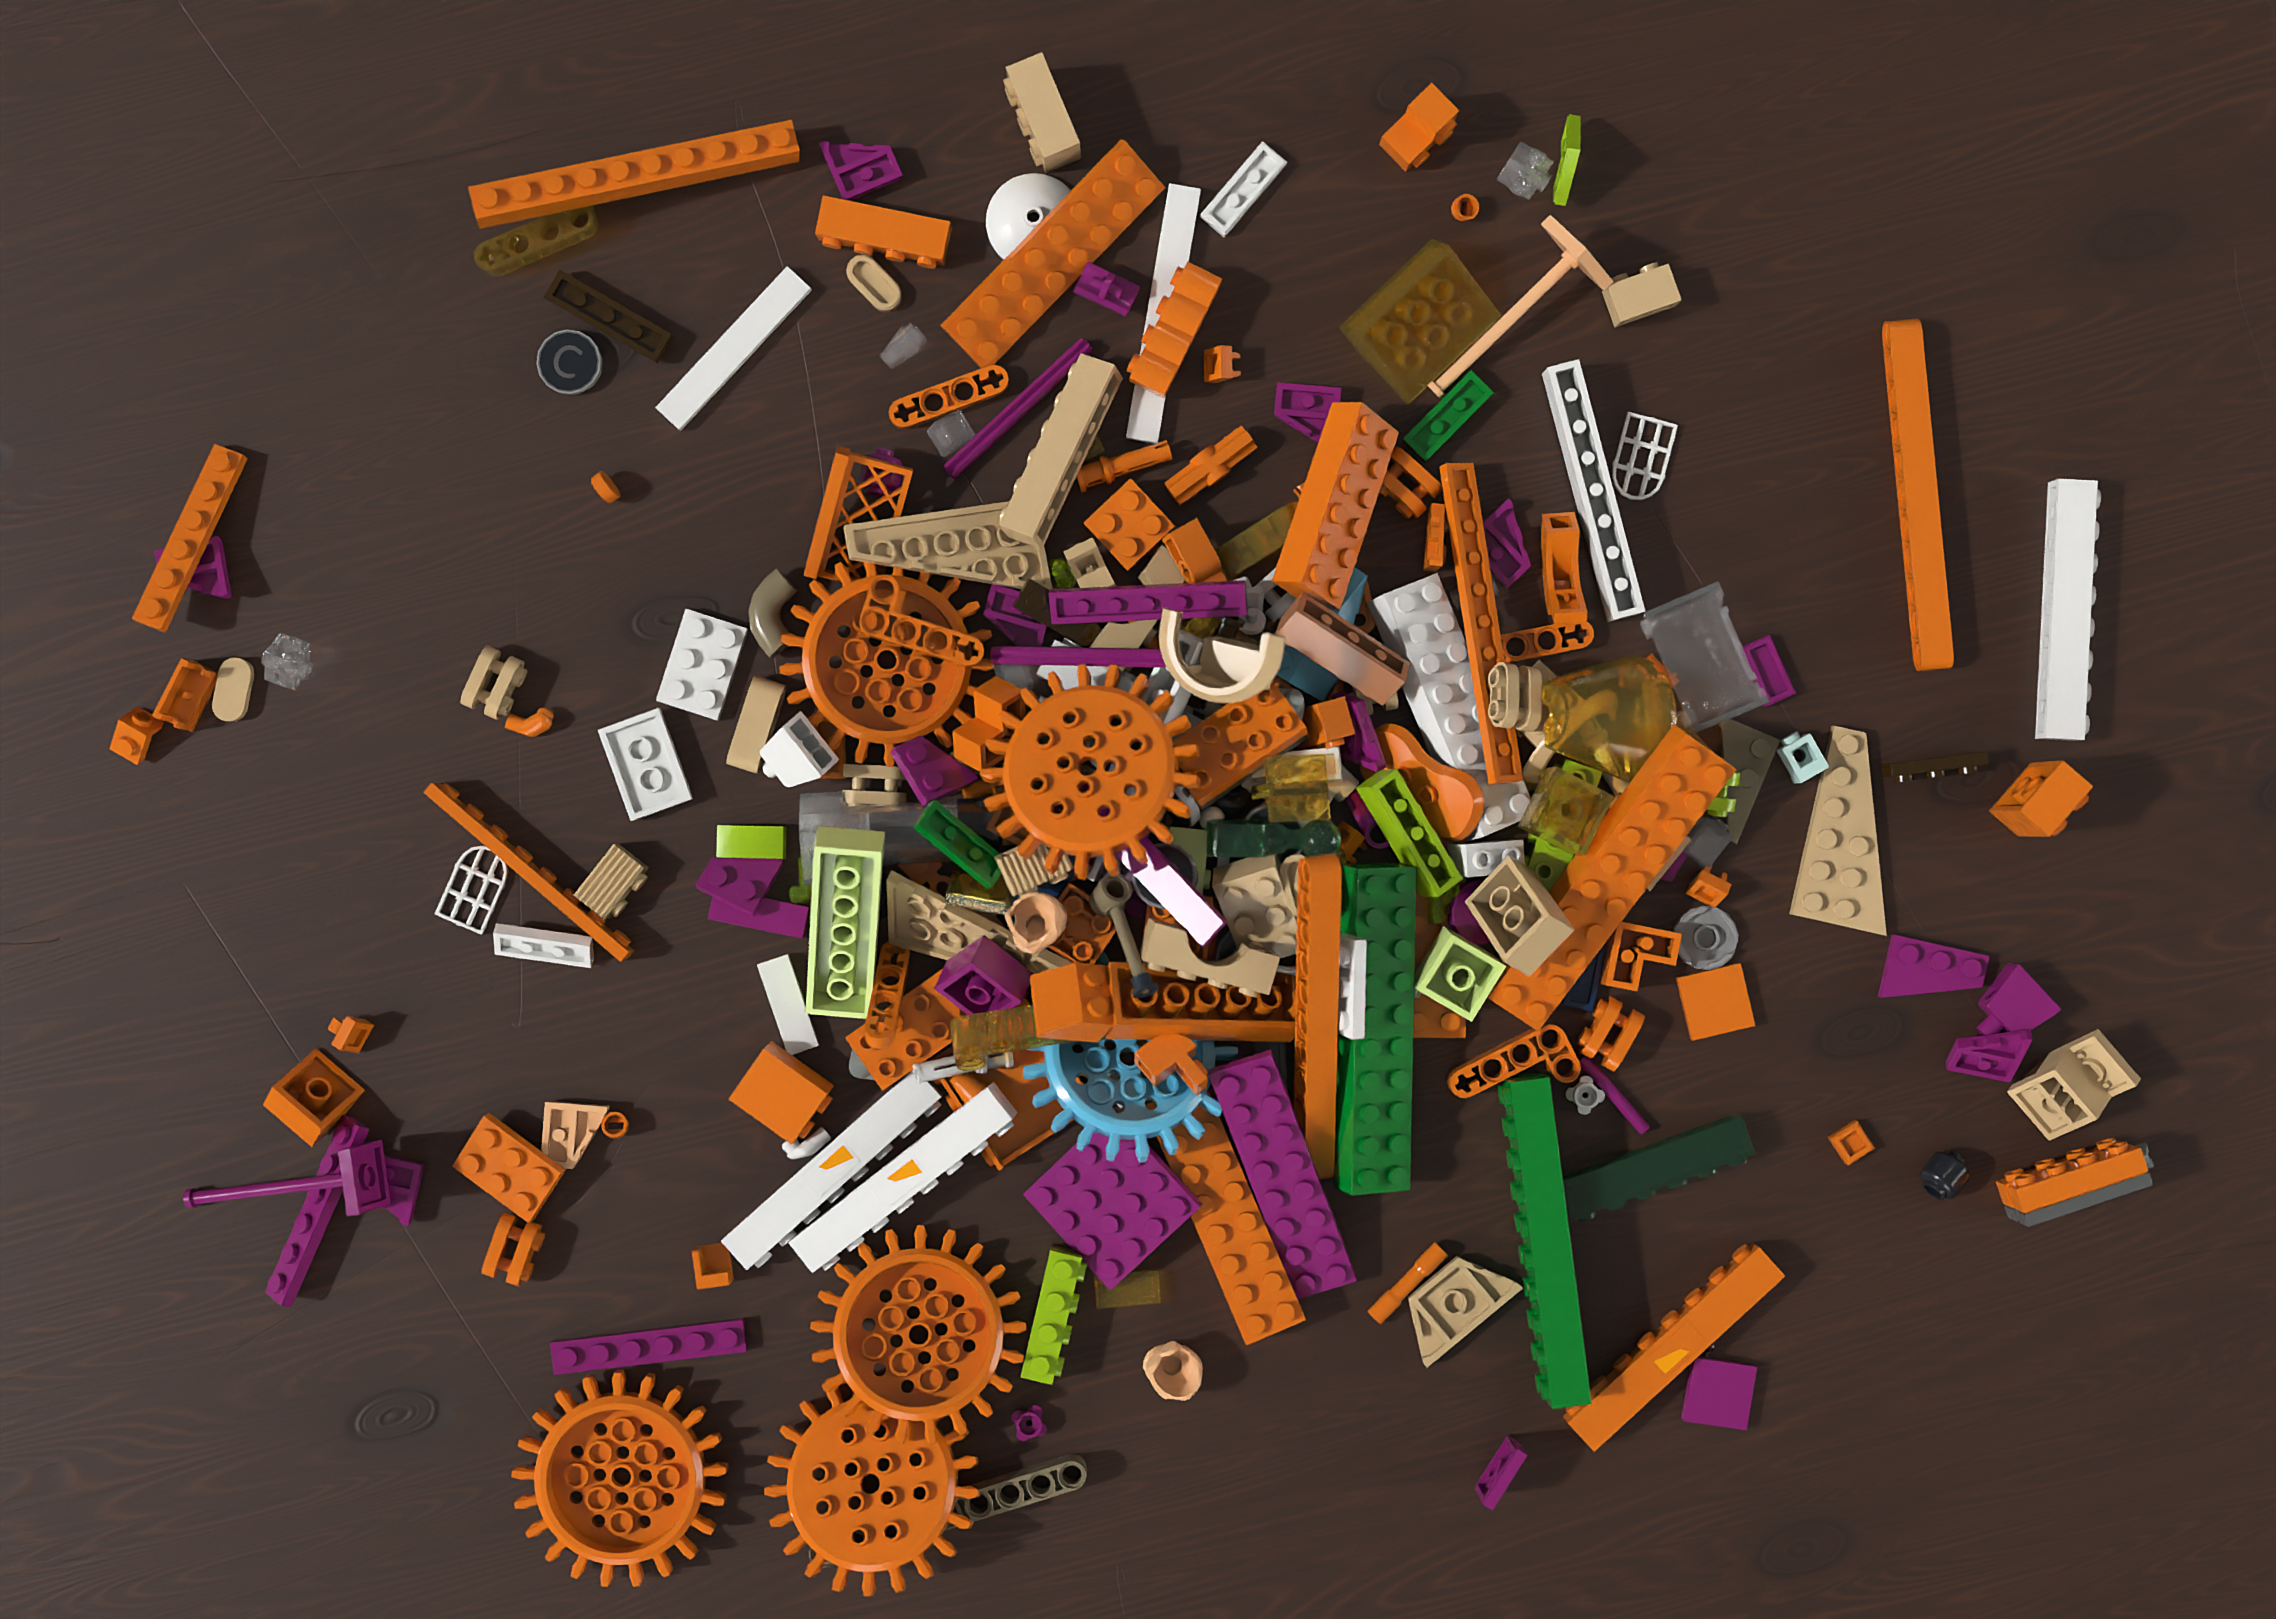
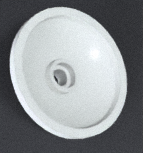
(1012, 204)

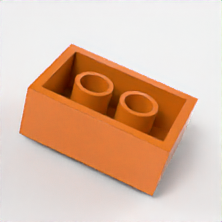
(2042, 799)

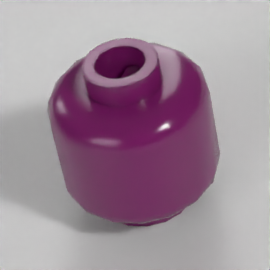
(892, 480)

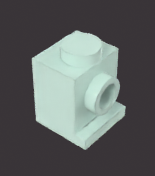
(1812, 761)

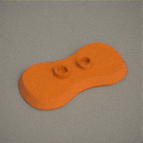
(1446, 794)

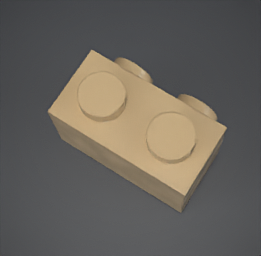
(1641, 294)

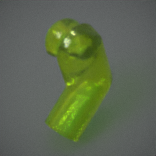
(1061, 572)
(803, 892)
(1437, 904)

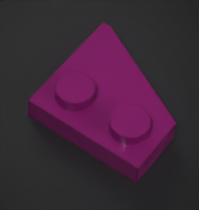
(1363, 746)
(1990, 1055)

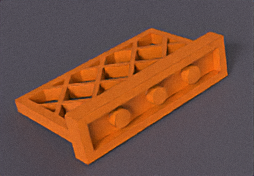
(833, 505)

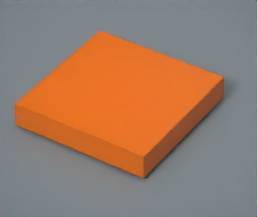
(1715, 1001)

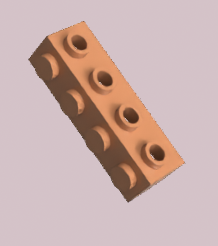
(1343, 649)

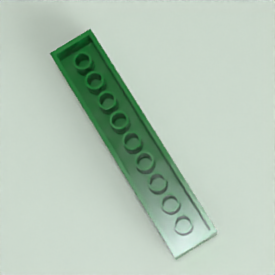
(1377, 1070)
(1546, 1240)

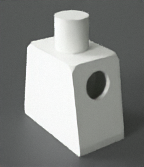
(797, 753)

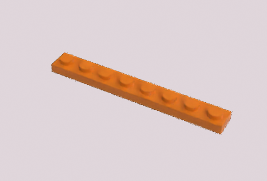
(520, 861)

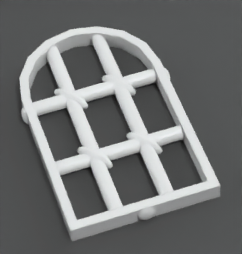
(1637, 443)
(463, 894)

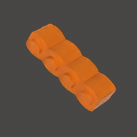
(1175, 329)

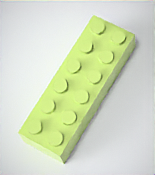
(844, 921)

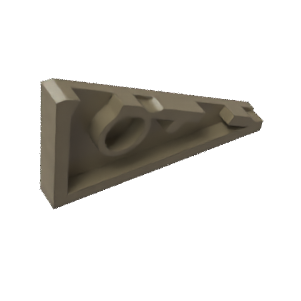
(1751, 756)

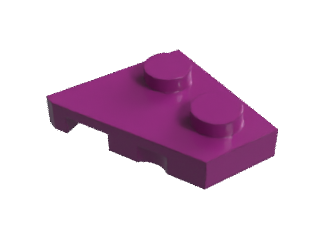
(860, 167)
(1305, 406)
(1505, 545)
(211, 571)
(1011, 622)
(931, 770)
(739, 881)
(403, 1184)

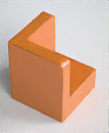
(712, 1266)

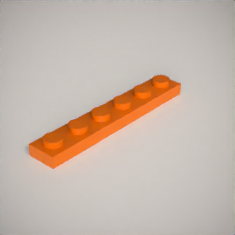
(189, 538)

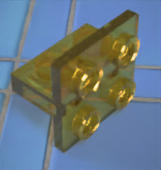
(1295, 788)

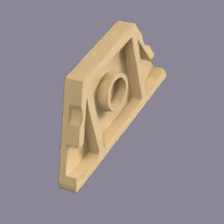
(1455, 1304)

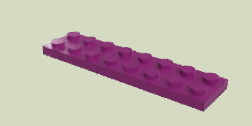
(1282, 1174)

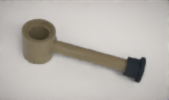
(1109, 901)

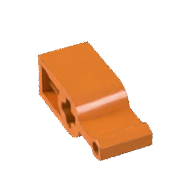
(1194, 554)

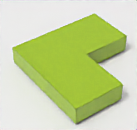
(1569, 156)

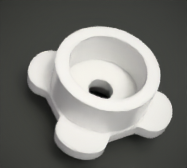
(1594, 1095)

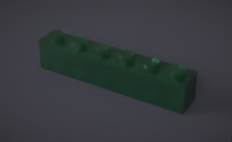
(1656, 1166)

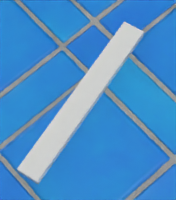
(1172, 252)

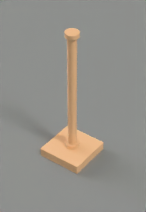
(1573, 256)

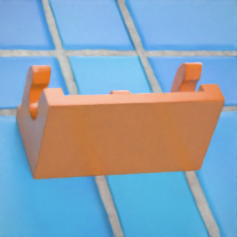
(186, 695)

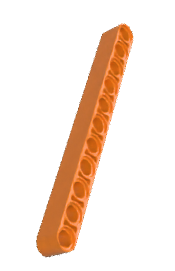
(1917, 494)
(1317, 1005)

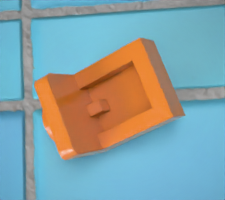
(134, 734)

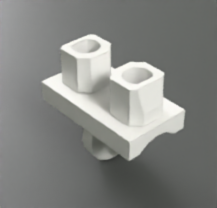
(1255, 618)

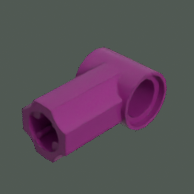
(1364, 819)

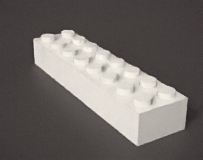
(1440, 690)

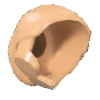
(1037, 921)
(1173, 1370)

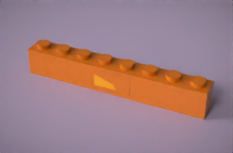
(1674, 1344)

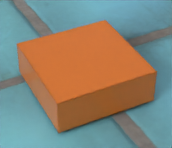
(1851, 1142)

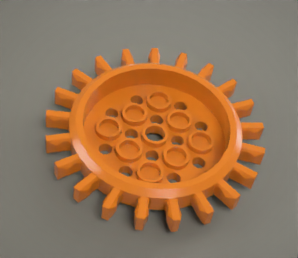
(835, 688)
(1079, 827)
(861, 1350)
(832, 1534)
(622, 1536)

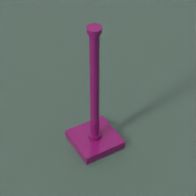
(361, 1177)

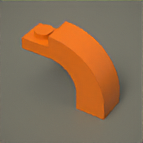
(1561, 568)

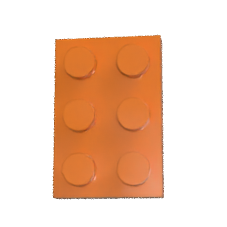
(508, 1167)

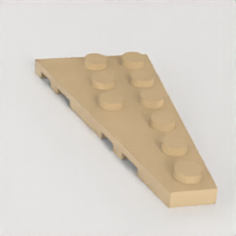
(950, 544)
(1840, 856)
(929, 926)

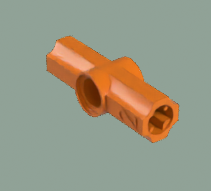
(1210, 465)

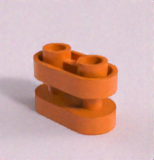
(1408, 502)
(1592, 1039)
(529, 1240)

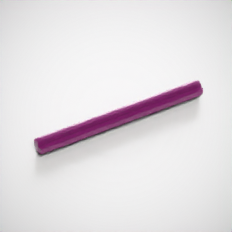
(1016, 409)
(1074, 656)

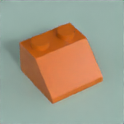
(1072, 1002)
(313, 1097)

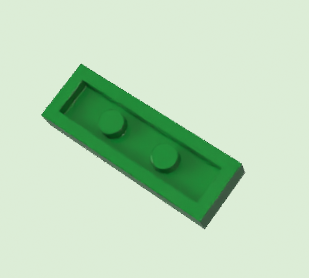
(1447, 416)
(959, 843)

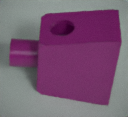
(2014, 1003)

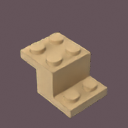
(2073, 1085)

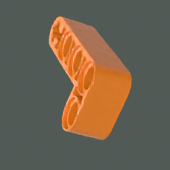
(922, 629)
(1509, 1067)

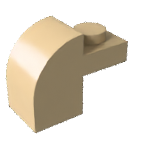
(1088, 565)

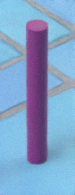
(1614, 1094)

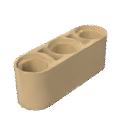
(756, 723)

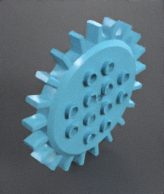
(1093, 1101)

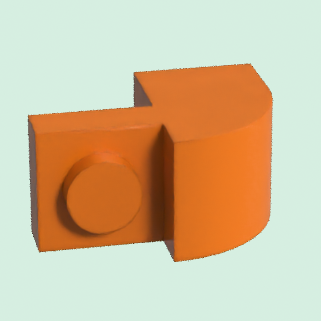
(1169, 1054)

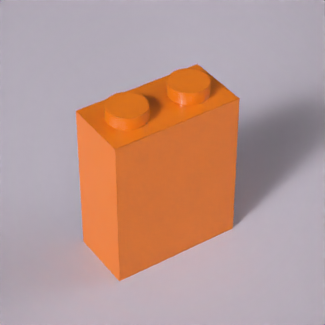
(782, 1093)

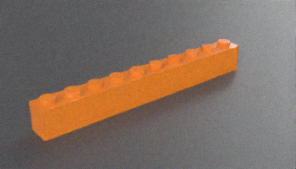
(634, 174)

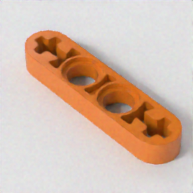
(950, 401)
(1531, 646)
(887, 993)

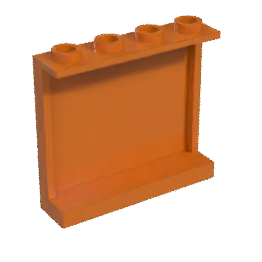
(1030, 1123)

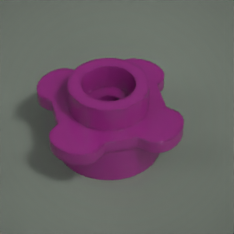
(1025, 1431)

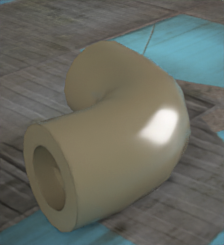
(766, 610)

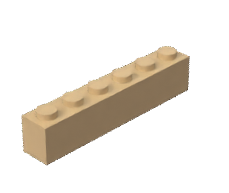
(1060, 450)

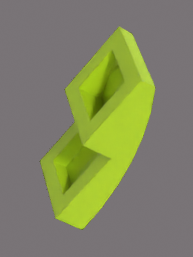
(751, 842)

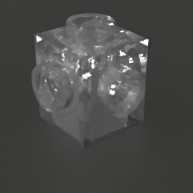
(1526, 171)
(287, 661)

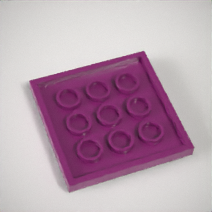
(1112, 1208)

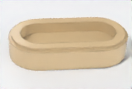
(874, 283)
(233, 689)

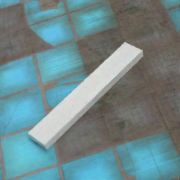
(733, 348)

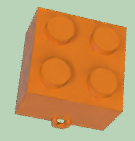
(1130, 525)

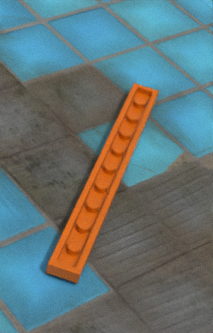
(1478, 614)

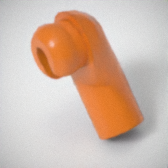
(533, 725)

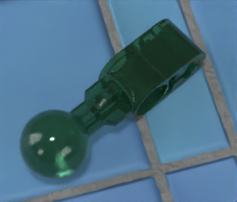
(1260, 838)

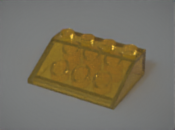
(1420, 320)

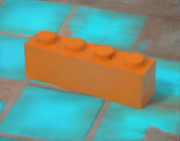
(883, 231)

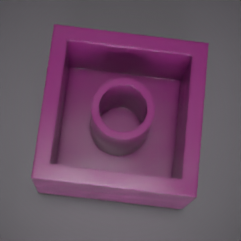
(983, 978)

